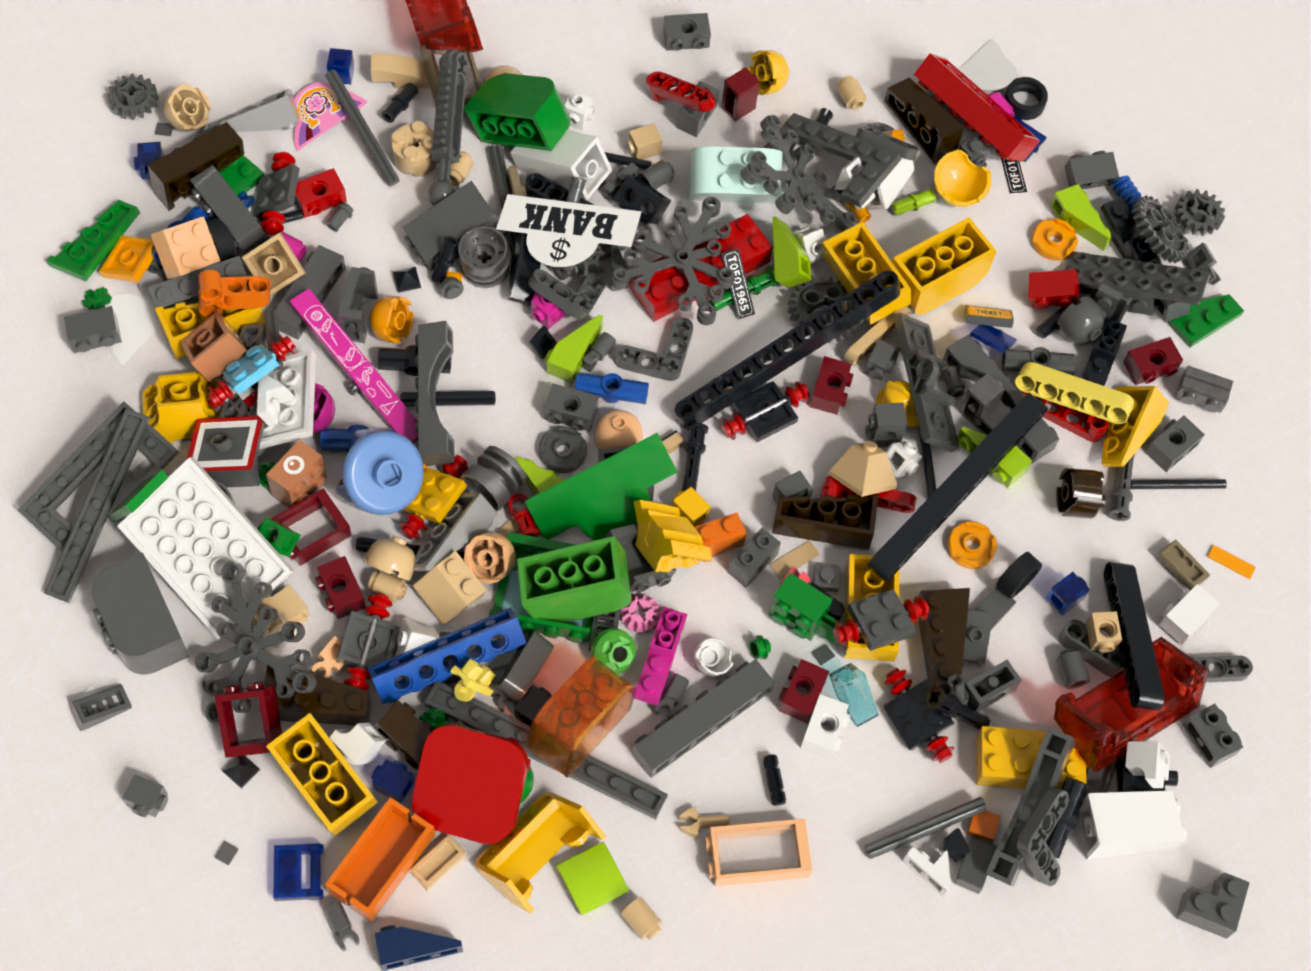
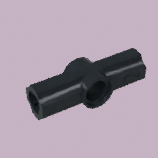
(403, 360)
(1070, 817)

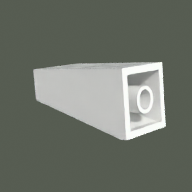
(573, 155)
(1130, 823)

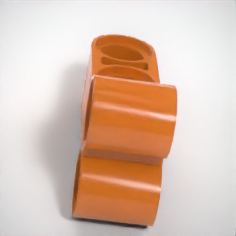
(231, 292)

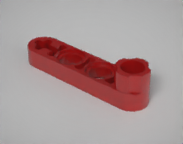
(660, 84)
(1093, 429)
(890, 500)

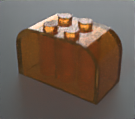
(580, 716)

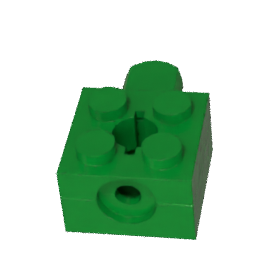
(803, 609)

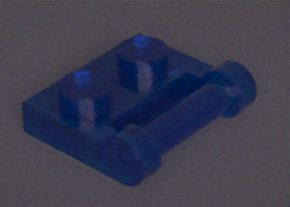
(289, 872)

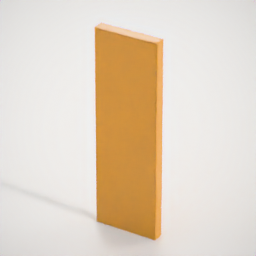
(1231, 562)

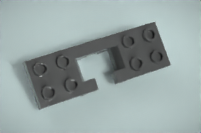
(930, 405)

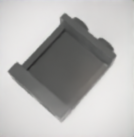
(360, 285)
(639, 570)

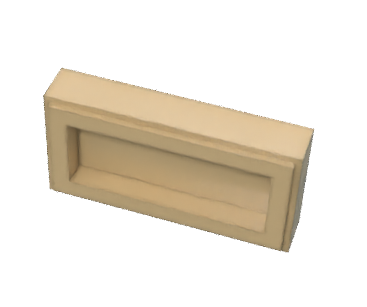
(437, 862)

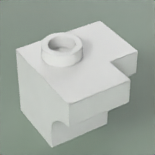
(413, 635)
(359, 744)
(1148, 760)

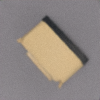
(673, 441)

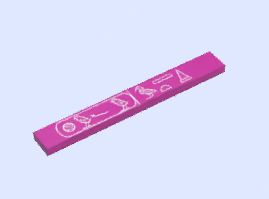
(355, 364)

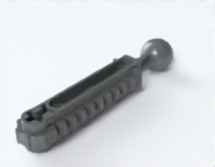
(448, 121)

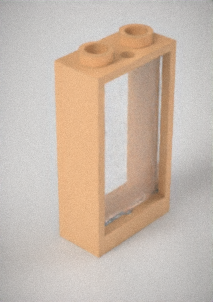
(758, 852)

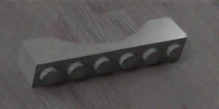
(434, 349)
(973, 364)
(1045, 774)

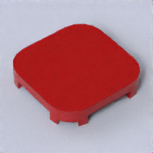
(470, 783)

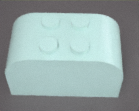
(717, 174)

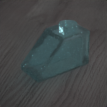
(853, 689)

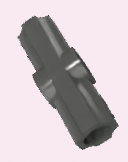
(1015, 359)

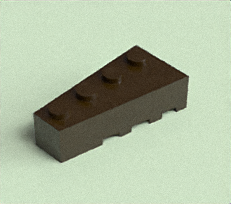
(924, 119)
(173, 172)
(828, 519)
(944, 634)
(328, 702)
(404, 732)

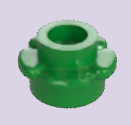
(759, 647)

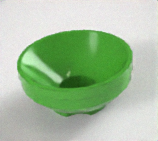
(607, 642)

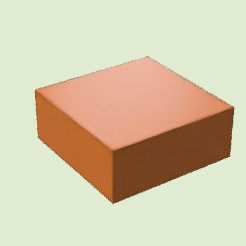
(984, 825)

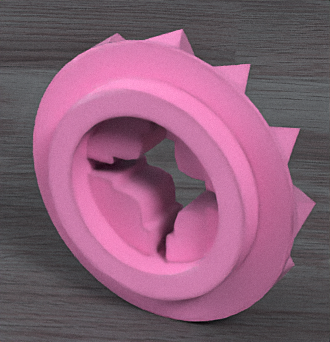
(636, 622)

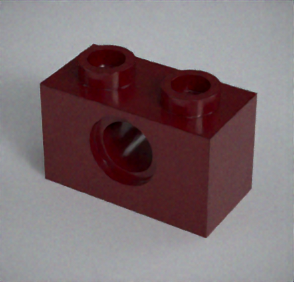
(1161, 352)
(835, 373)
(335, 574)
(802, 705)

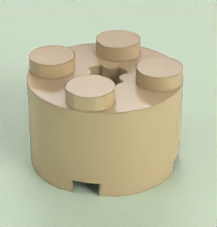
(412, 149)

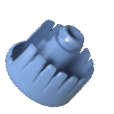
(381, 472)

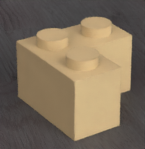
(289, 608)

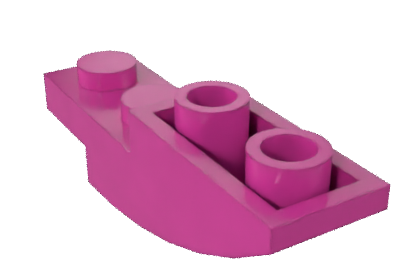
(660, 656)

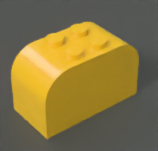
(945, 265)
(322, 774)

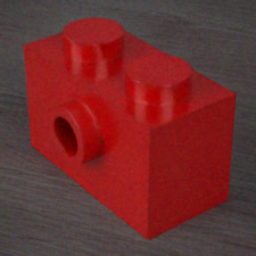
(1054, 288)

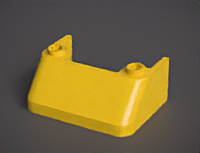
(537, 837)

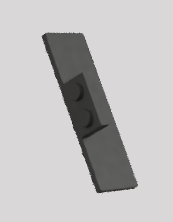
(1140, 280)

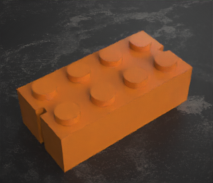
(380, 859)

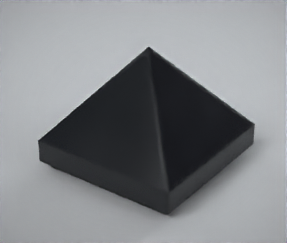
(406, 279)
(542, 342)
(241, 770)
(956, 845)

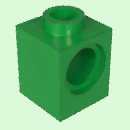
(285, 539)

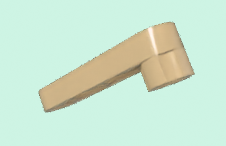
(869, 340)

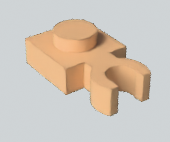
(328, 658)

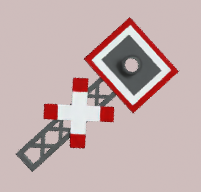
(229, 444)

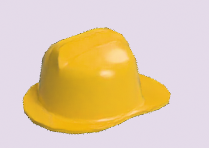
(896, 393)

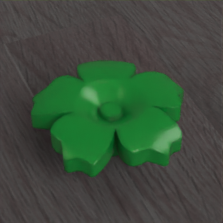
(97, 299)

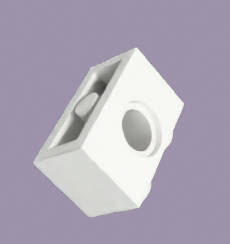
(830, 712)

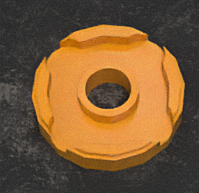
(1050, 249)
(968, 557)

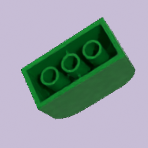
(519, 112)

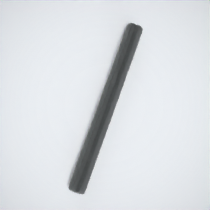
(362, 127)
(503, 186)

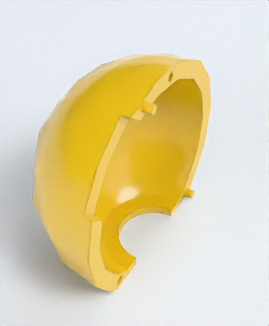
(960, 180)

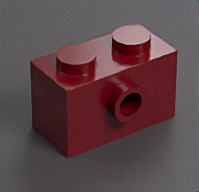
(740, 94)

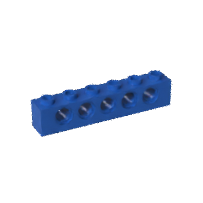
(435, 651)

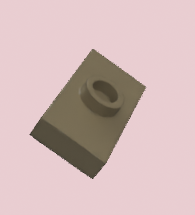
(515, 186)
(1183, 565)

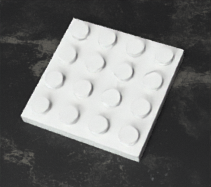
(297, 415)

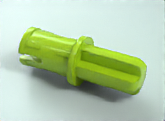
(913, 202)

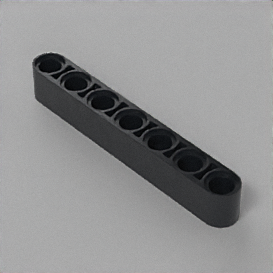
(1136, 646)

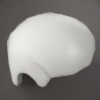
(713, 657)

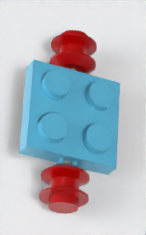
(250, 369)

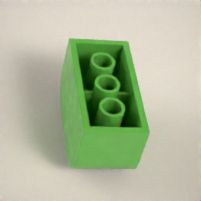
(575, 581)

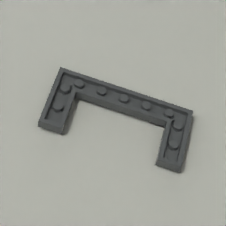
(877, 160)
(42, 505)

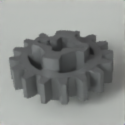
(132, 96)
(1199, 212)

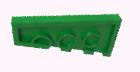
(95, 242)

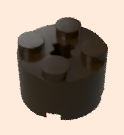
(1080, 493)

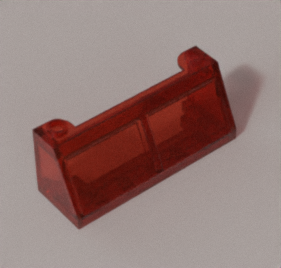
(1106, 721)

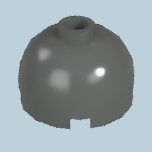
(1081, 321)

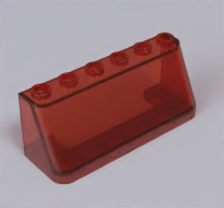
(444, 25)

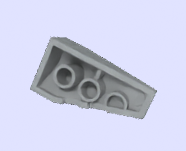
(272, 114)
(463, 522)

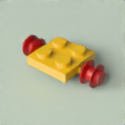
(435, 497)

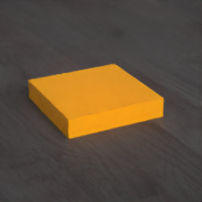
(128, 259)

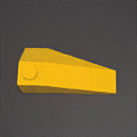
(1145, 416)

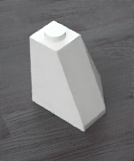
(891, 185)

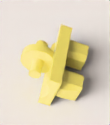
(473, 679)

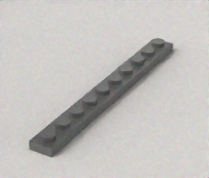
(590, 772)

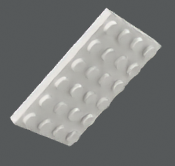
(192, 532)

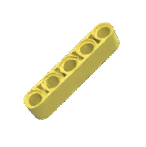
(1074, 393)

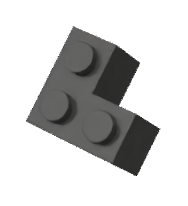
(1215, 911)

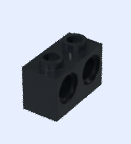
(643, 196)

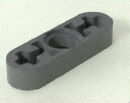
(1225, 663)

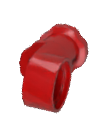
(523, 518)

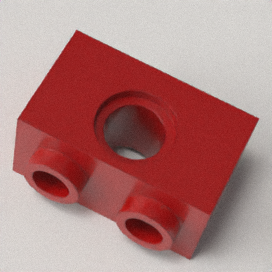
(324, 183)

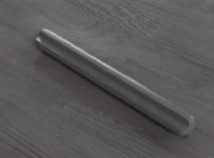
(925, 827)

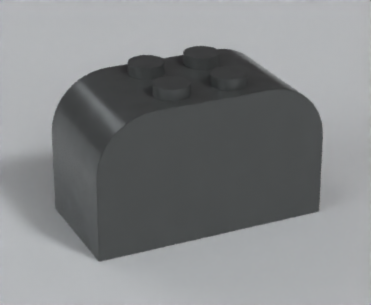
(136, 617)

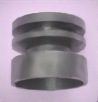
(481, 246)
(494, 476)

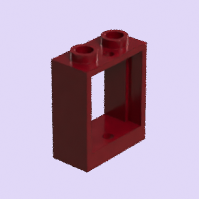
(304, 508)
(269, 714)

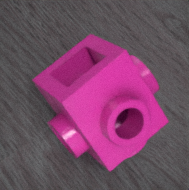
(546, 311)

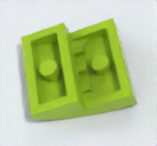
(592, 878)

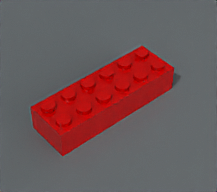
(976, 108)
(671, 283)

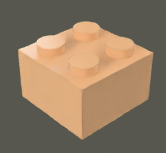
(185, 248)

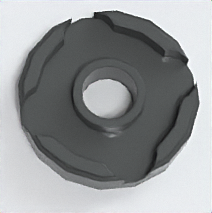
(563, 462)

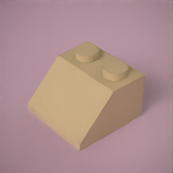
(449, 588)

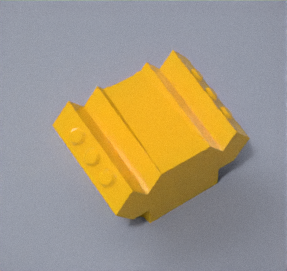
(176, 404)
(668, 538)

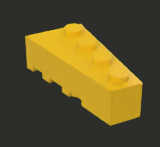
(184, 318)

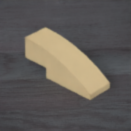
(398, 70)

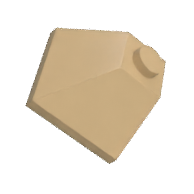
(275, 262)
(865, 469)

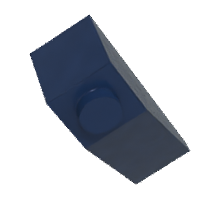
(408, 946)

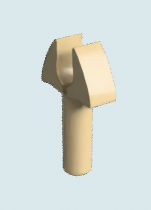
(701, 821)

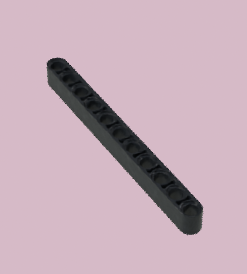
(793, 339)
(957, 487)

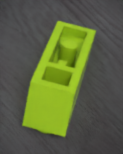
(569, 352)

